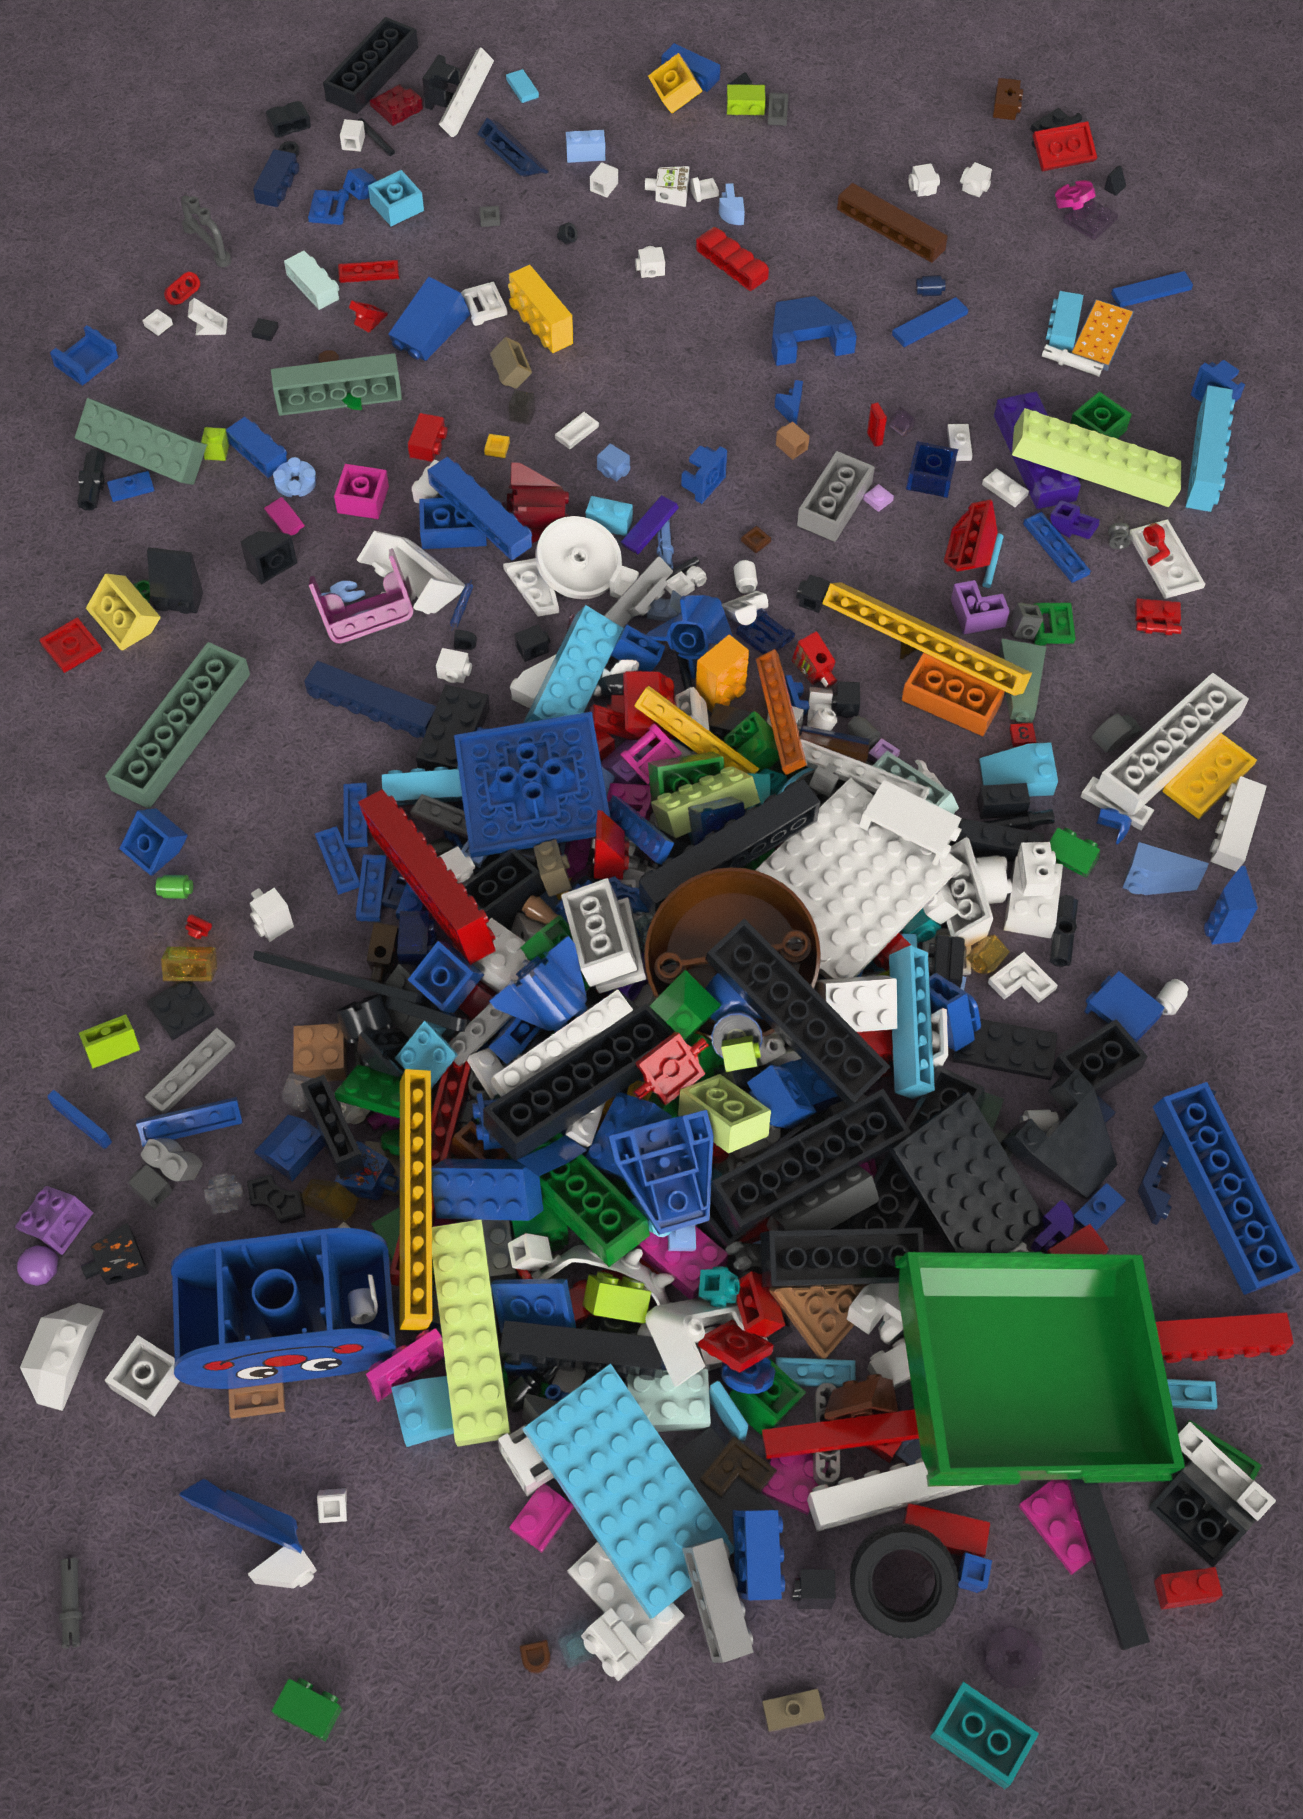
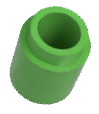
(174, 886)

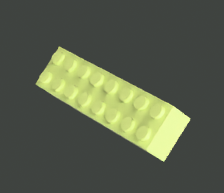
(1096, 457)
(469, 1333)

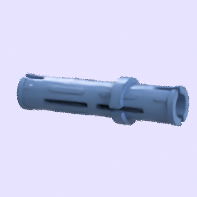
(665, 549)

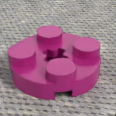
(1075, 195)

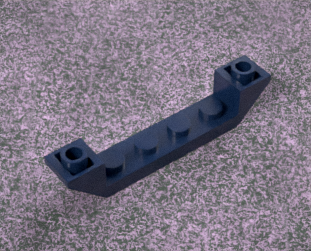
(1154, 1199)

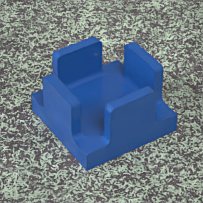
(1217, 376)
(709, 476)

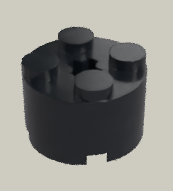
(363, 1015)

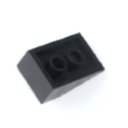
(173, 581)

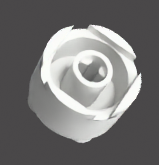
(994, 878)

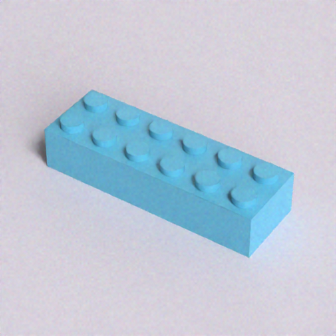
(1210, 448)
(576, 666)

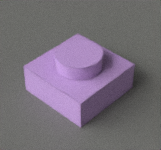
(878, 497)
(880, 748)

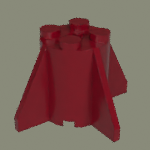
(534, 499)

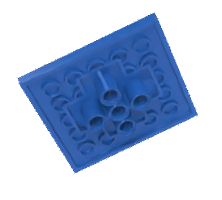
(530, 783)

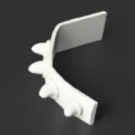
(627, 1265)

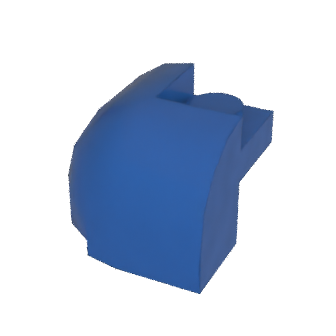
(728, 998)

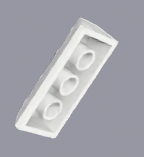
(969, 894)

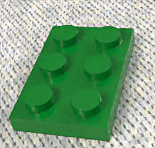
(371, 1091)

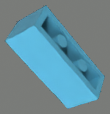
(1064, 320)

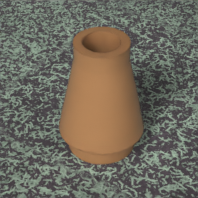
(538, 910)

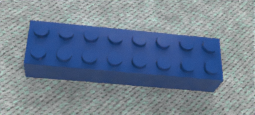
(1226, 1188)

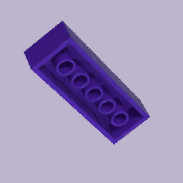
(1044, 483)

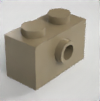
(510, 363)
(552, 867)

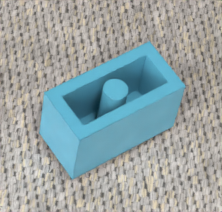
(611, 514)

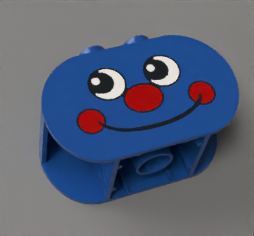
(279, 1308)

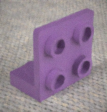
(54, 1218)

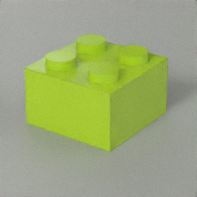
(616, 1298)

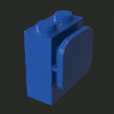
(961, 1008)

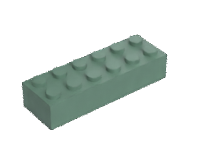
(327, 383)
(140, 441)

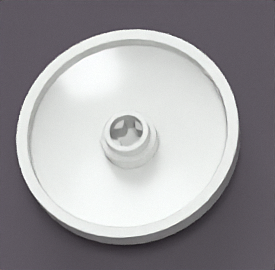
(577, 557)

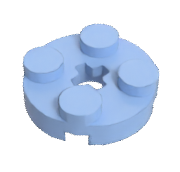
(292, 468)

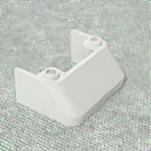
(432, 581)
(680, 1326)

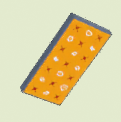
(1102, 333)

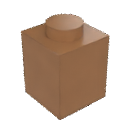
(792, 440)

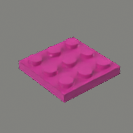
(405, 1363)

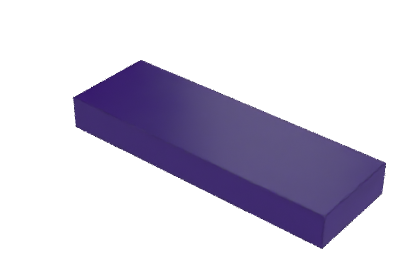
(649, 524)

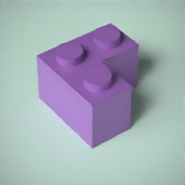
(978, 612)

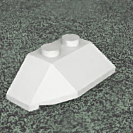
(59, 1352)

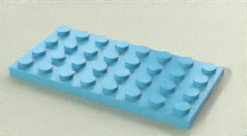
(625, 1486)

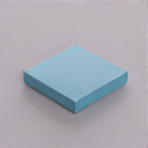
(728, 1411)

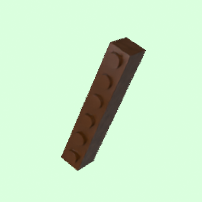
(892, 222)

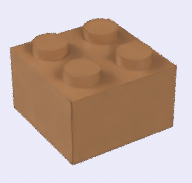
(320, 1051)

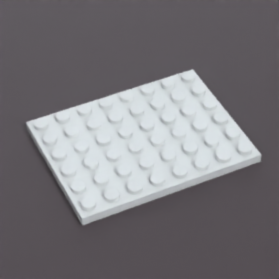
(856, 880)

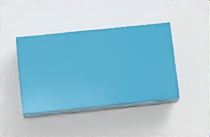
(522, 86)

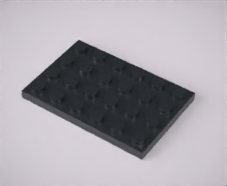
(967, 1181)

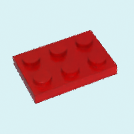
(1064, 146)

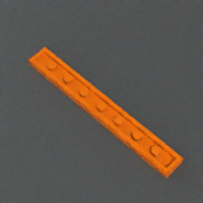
(781, 712)

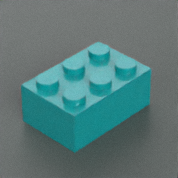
(984, 1735)

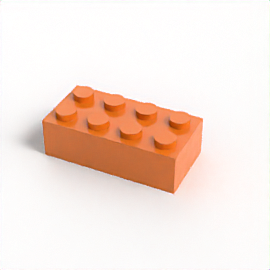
(952, 694)

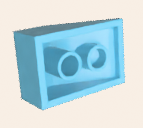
(1022, 764)
(423, 1409)

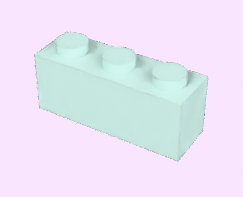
(311, 279)

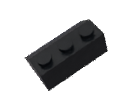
(1202, 1514)

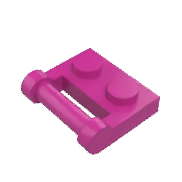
(663, 750)
(634, 795)

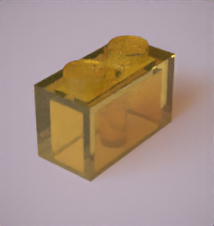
(189, 963)

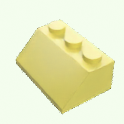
(122, 611)

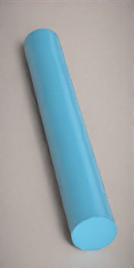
(991, 568)

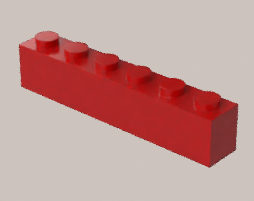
(1224, 1337)

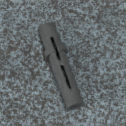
(70, 1603)

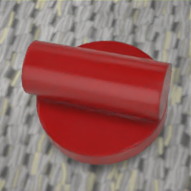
(197, 927)

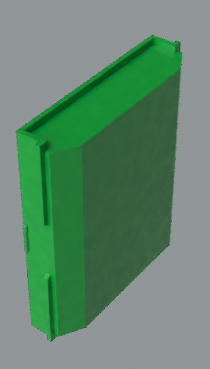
(1036, 1368)

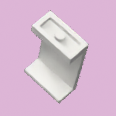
(912, 819)

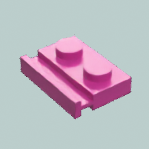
(541, 1517)

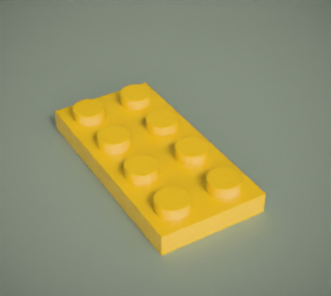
(1209, 775)

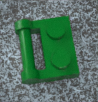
(1060, 624)

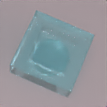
(574, 1649)

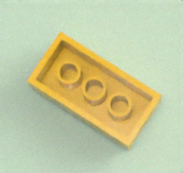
(540, 309)

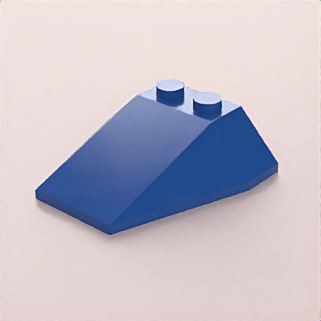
(668, 1169)

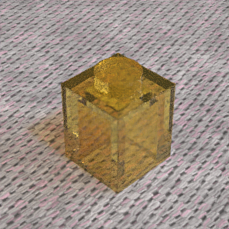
(987, 954)

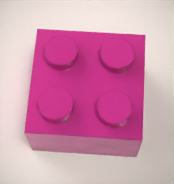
(361, 491)

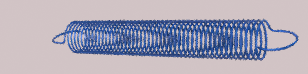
(460, 602)

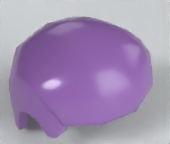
(37, 1265)

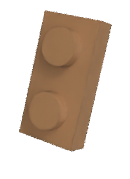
(256, 1400)

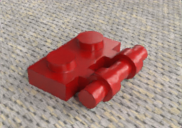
(1158, 611)

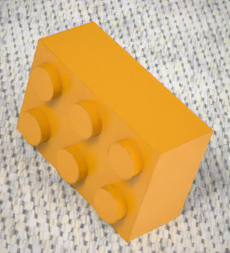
(722, 673)

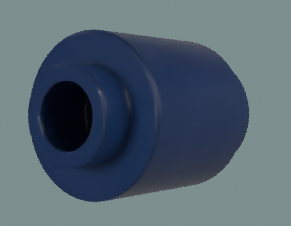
(930, 285)

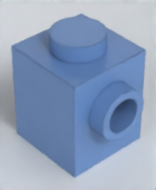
(613, 462)

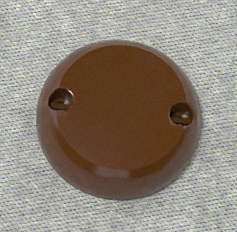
(708, 908)

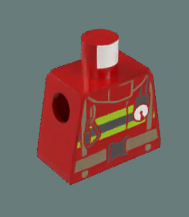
(815, 660)

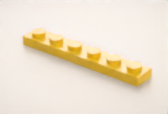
(689, 730)

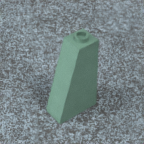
(1031, 658)

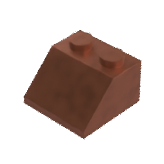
(862, 1398)

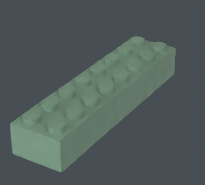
(178, 725)

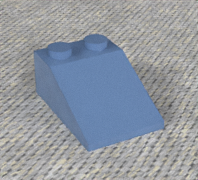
(1162, 871)

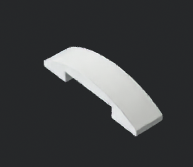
(1224, 1472)

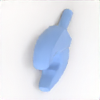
(341, 589)

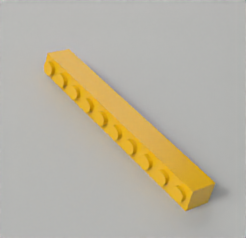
(927, 638)
(415, 1201)

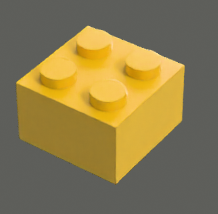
(675, 83)

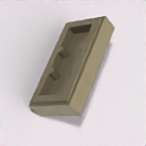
(793, 1710)

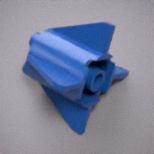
(694, 629)
(546, 989)

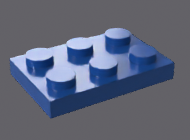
(533, 1302)

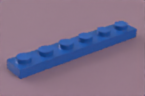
(640, 830)

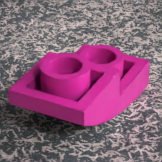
(284, 517)

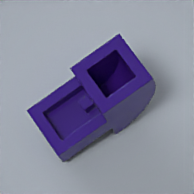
(1069, 521)
(1057, 1226)

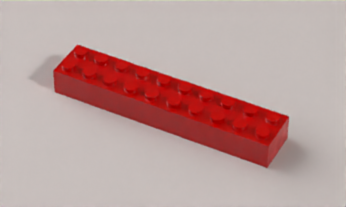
(428, 876)

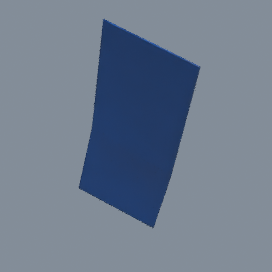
(552, 1156)

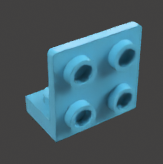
(427, 1051)

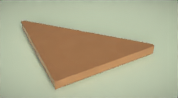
(819, 1313)

